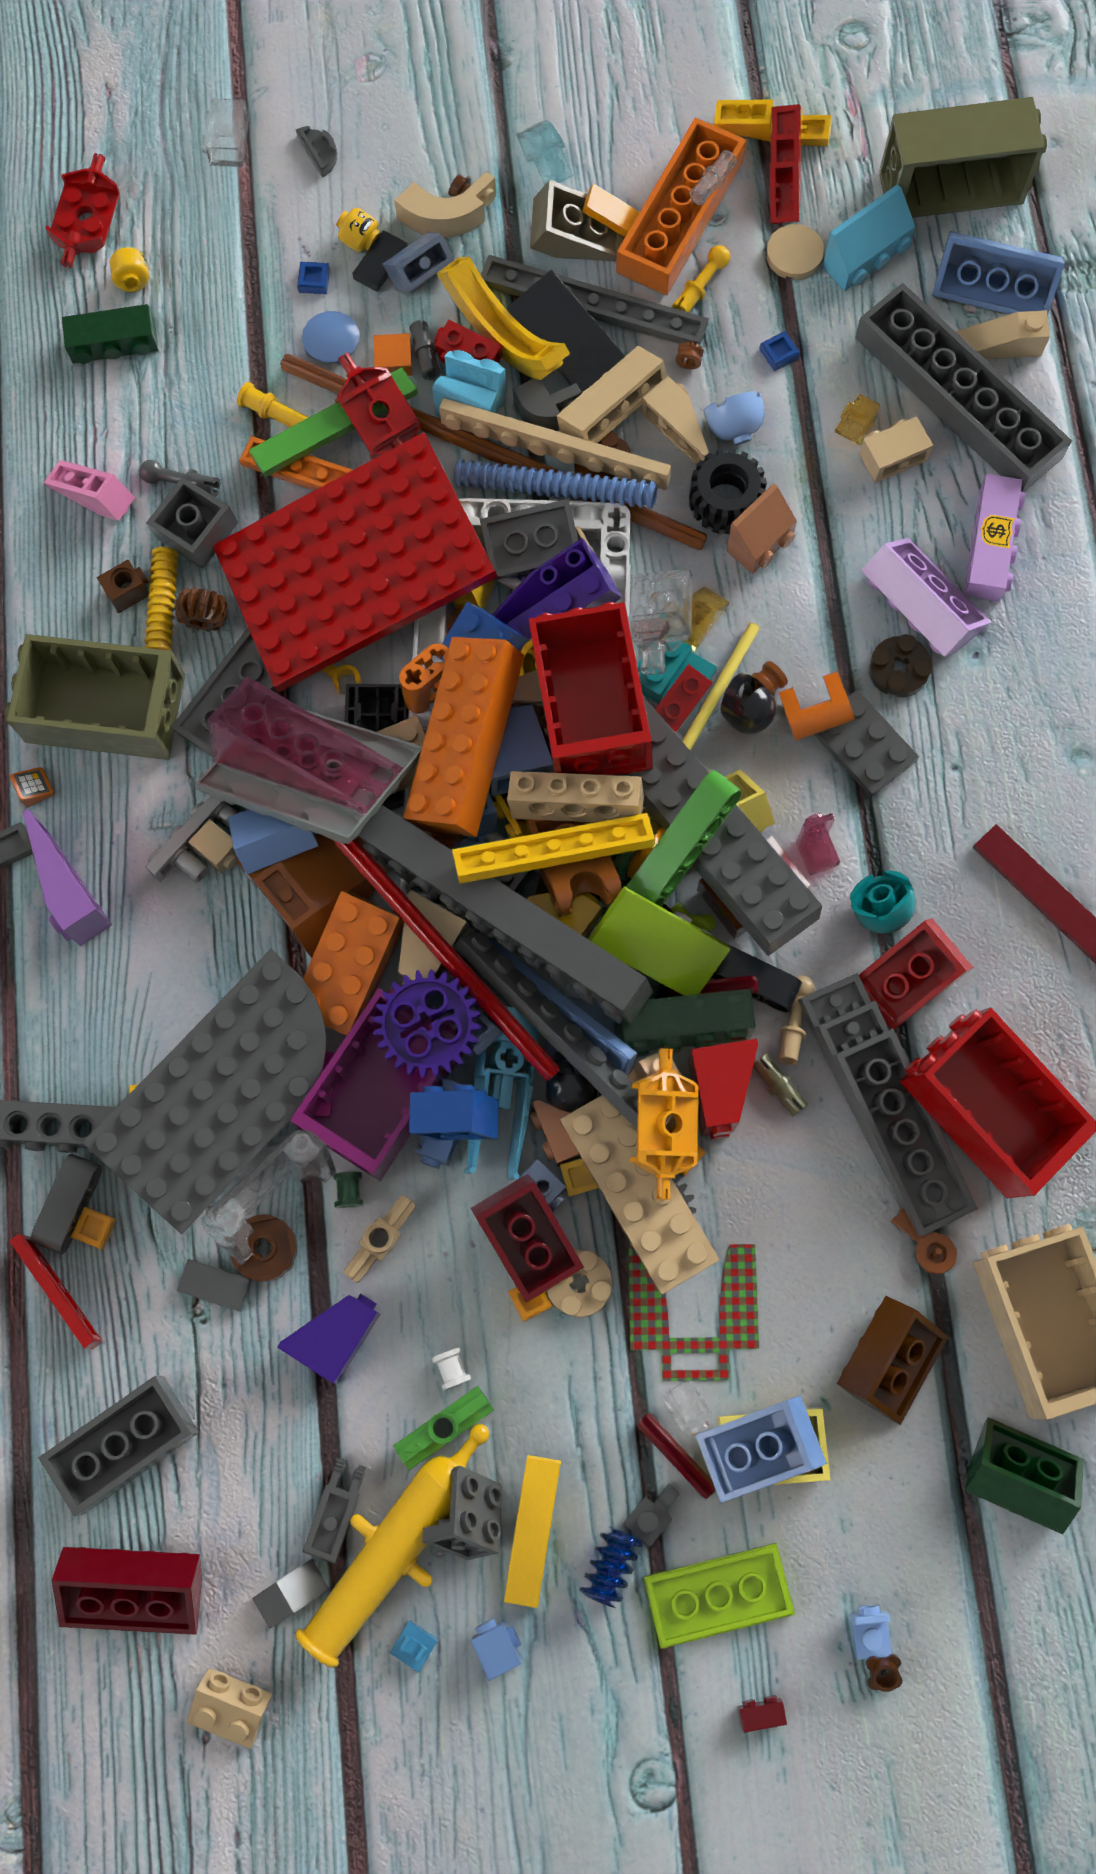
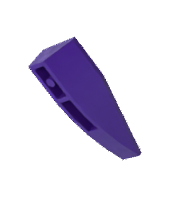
(564, 582)

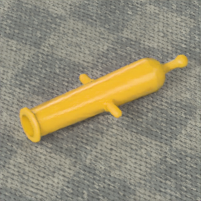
(387, 1555)

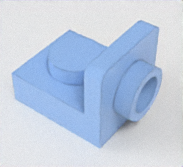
(870, 1632)

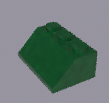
(1026, 1476)

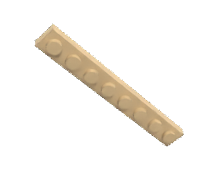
(553, 443)

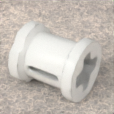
(451, 1368)

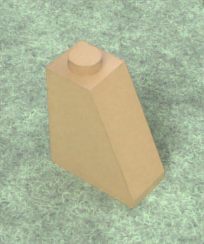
(414, 953)

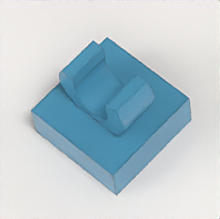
(414, 1646)

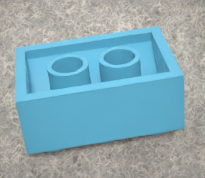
(869, 239)

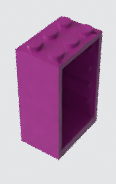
(368, 1094)

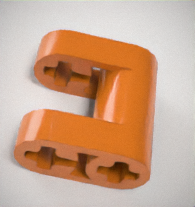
(417, 681)
(821, 715)

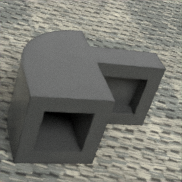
(538, 406)

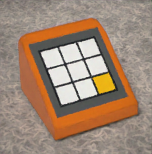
(32, 786)

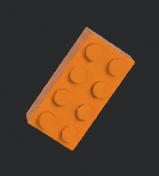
(351, 958)

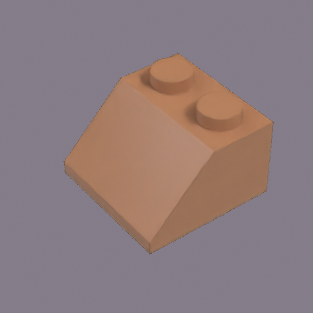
(762, 530)

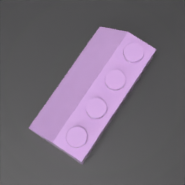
(924, 596)

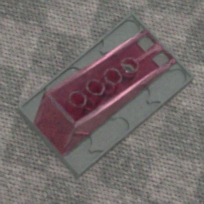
(301, 763)

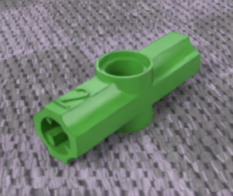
(425, 1441)

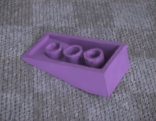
(66, 896)

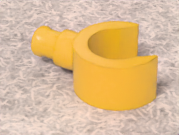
(337, 673)

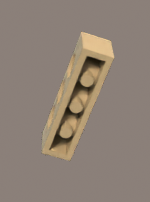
(574, 796)

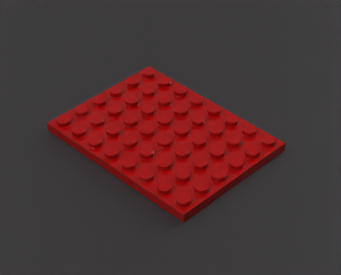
(353, 562)

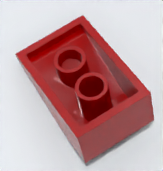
(914, 973)

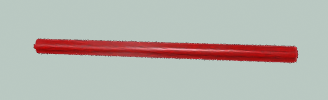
(450, 959)

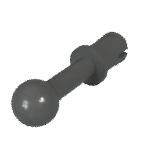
(152, 472)

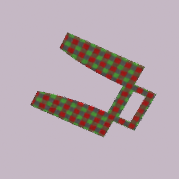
(736, 1318)

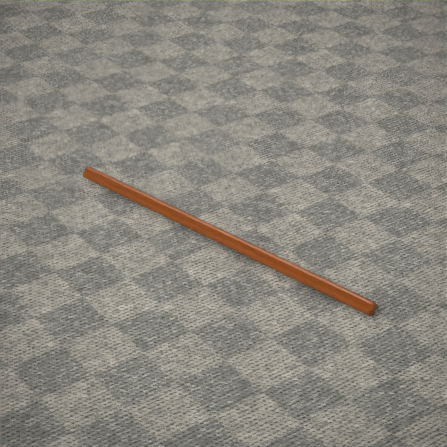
(495, 452)

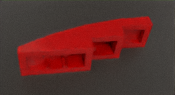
(785, 164)

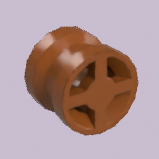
(770, 677)

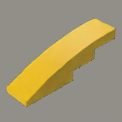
(754, 121)
(532, 1531)

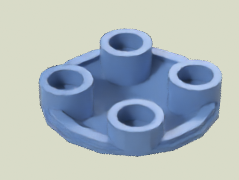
(330, 336)

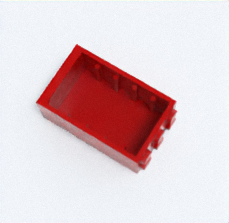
(591, 691)
(999, 1103)

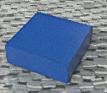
(313, 277)
(779, 351)

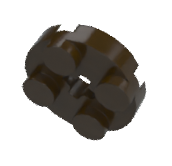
(902, 649)

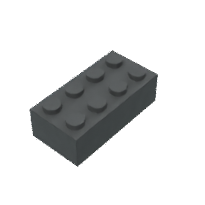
(118, 1445)

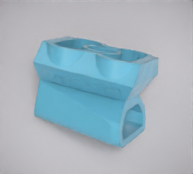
(471, 382)

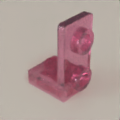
(816, 843)

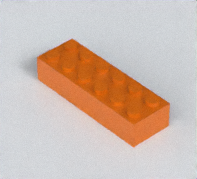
(670, 220)
(464, 736)

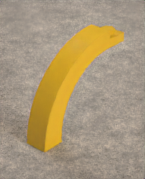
(491, 319)

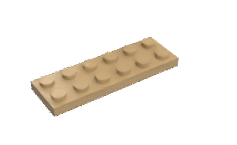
(658, 1229)

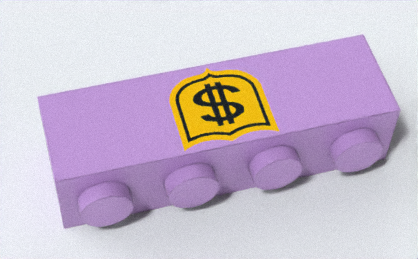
(993, 538)

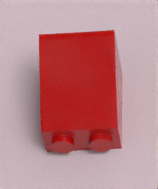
(723, 1082)

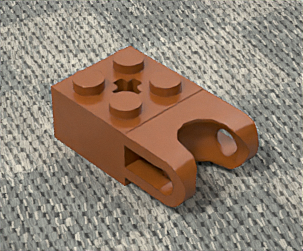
(575, 878)

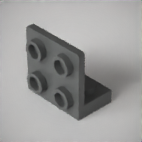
(473, 1520)

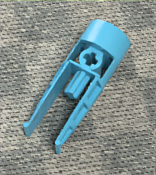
(503, 1090)

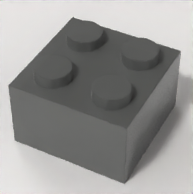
(192, 522)

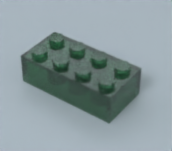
(690, 1021)

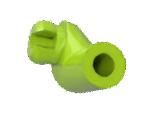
(702, 921)

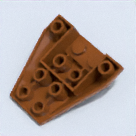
(308, 887)

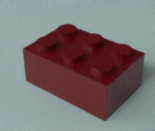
(527, 1237)

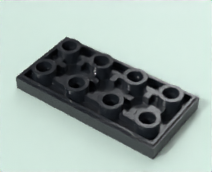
(558, 317)

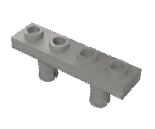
(177, 848)

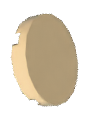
(795, 251)

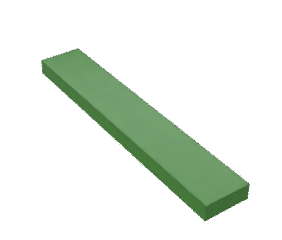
(316, 432)

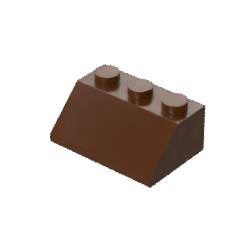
(893, 1359)

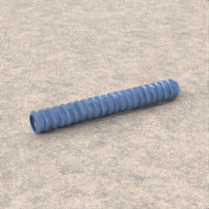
(555, 483)

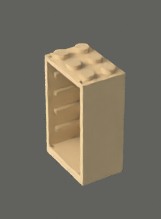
(1046, 1317)

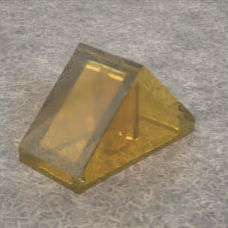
(706, 611)

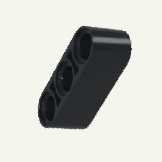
(776, 986)

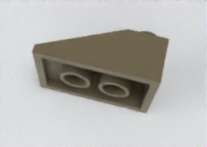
(567, 232)

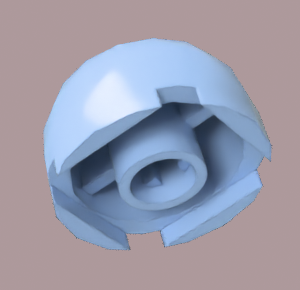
(736, 417)

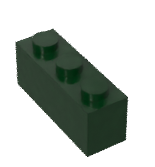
(110, 334)

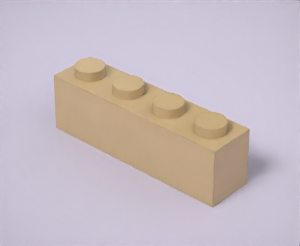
(612, 396)

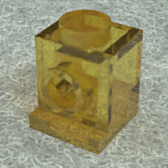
(858, 419)

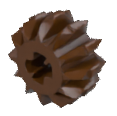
(201, 609)

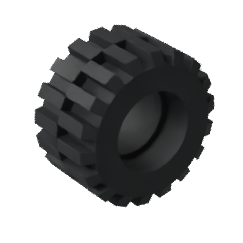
(719, 470)

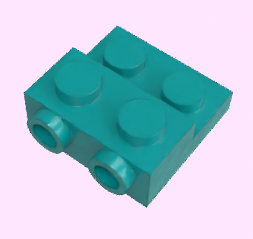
(657, 685)

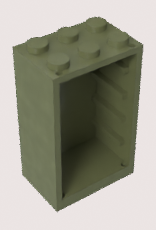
(964, 156)
(95, 696)

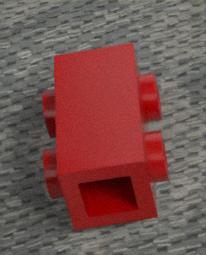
(457, 337)

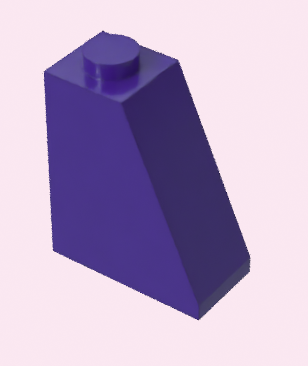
(333, 1337)

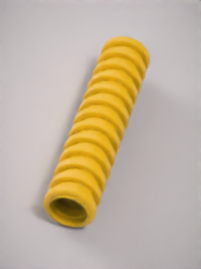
(161, 598)

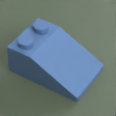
(761, 1449)

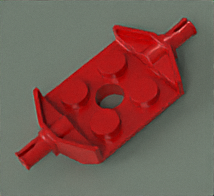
(84, 193)
(373, 386)

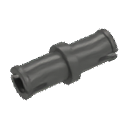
(424, 350)

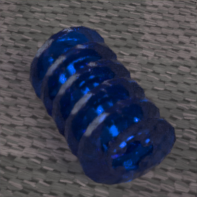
(611, 1567)

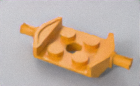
(657, 1148)

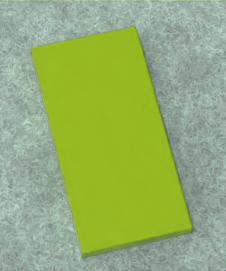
(659, 943)
(718, 1595)

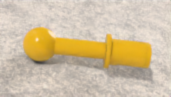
(718, 258)

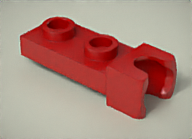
(683, 697)

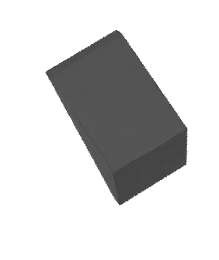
(290, 1593)

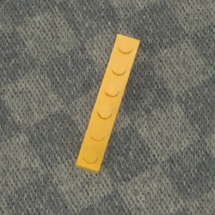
(553, 848)

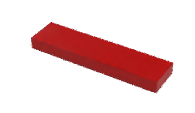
(56, 1291)

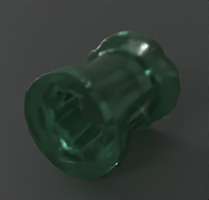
(348, 1190)

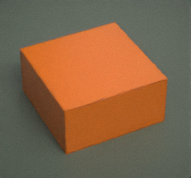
(393, 352)

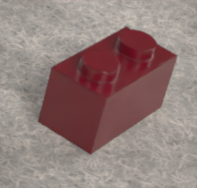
(762, 1714)

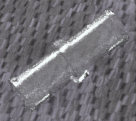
(713, 177)

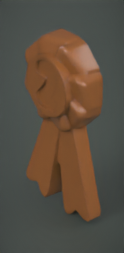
(933, 1251)

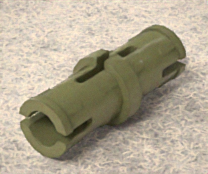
(780, 1085)

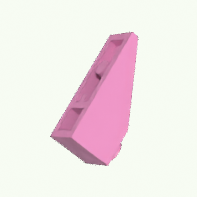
(91, 488)

